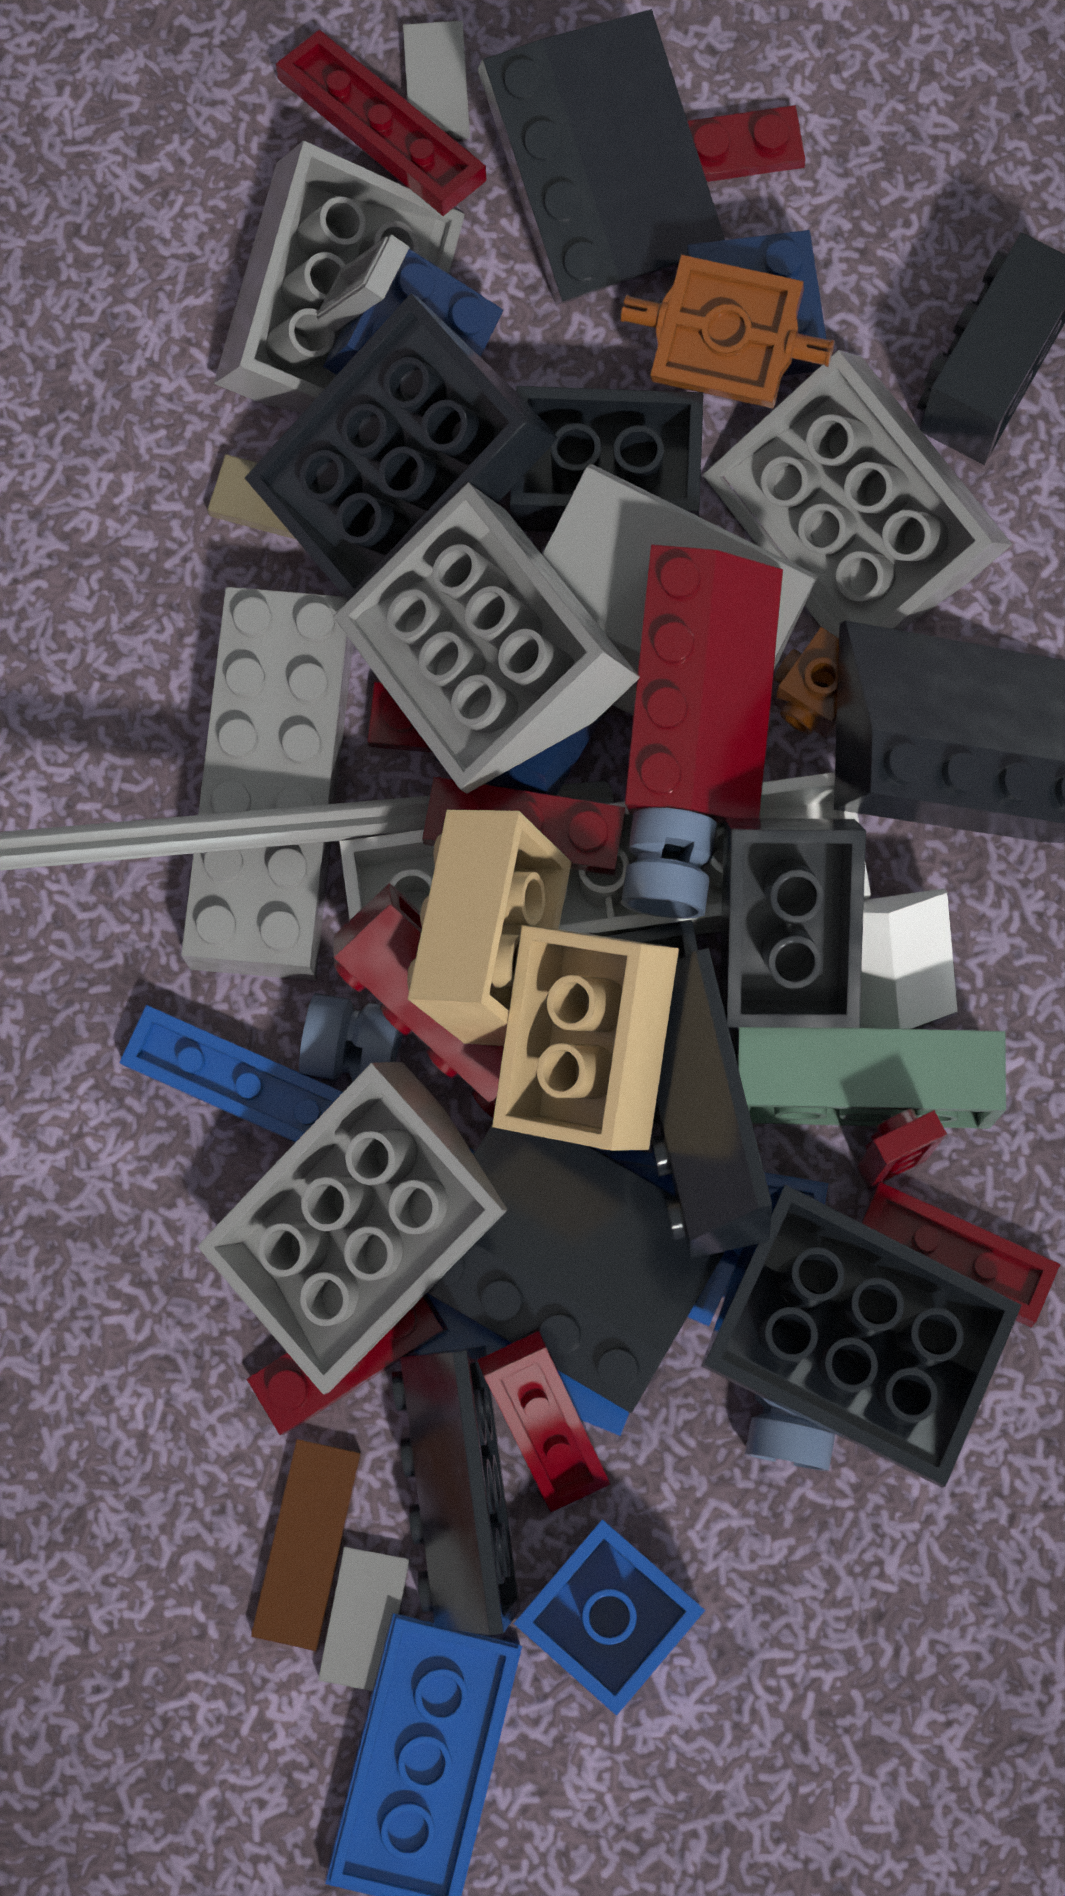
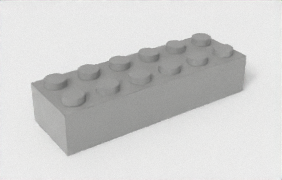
(269, 747)

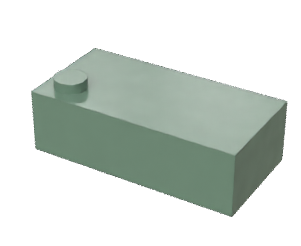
(871, 1075)

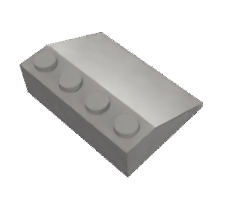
(311, 226)
(857, 501)
(605, 557)
(483, 642)
(355, 1222)

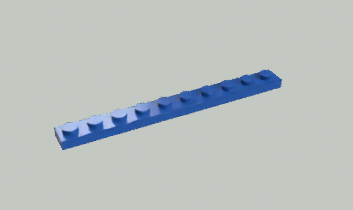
(270, 1095)

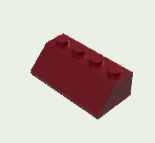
(704, 683)

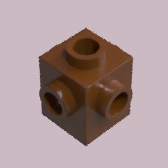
(810, 685)

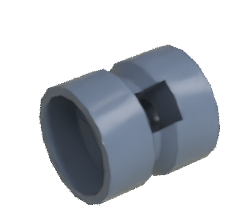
(667, 885)
(345, 1039)
(788, 1437)

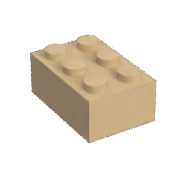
(485, 885)
(585, 1038)

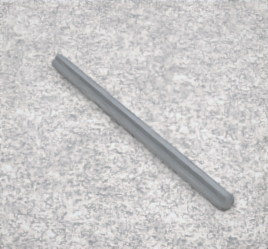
(231, 830)

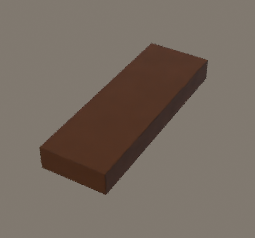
(306, 1545)

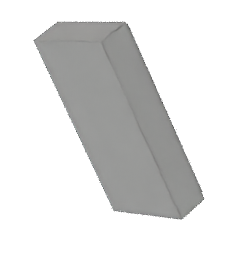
(438, 74)
(362, 283)
(364, 1599)

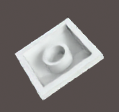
(906, 961)

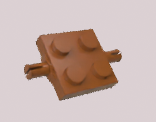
(727, 331)

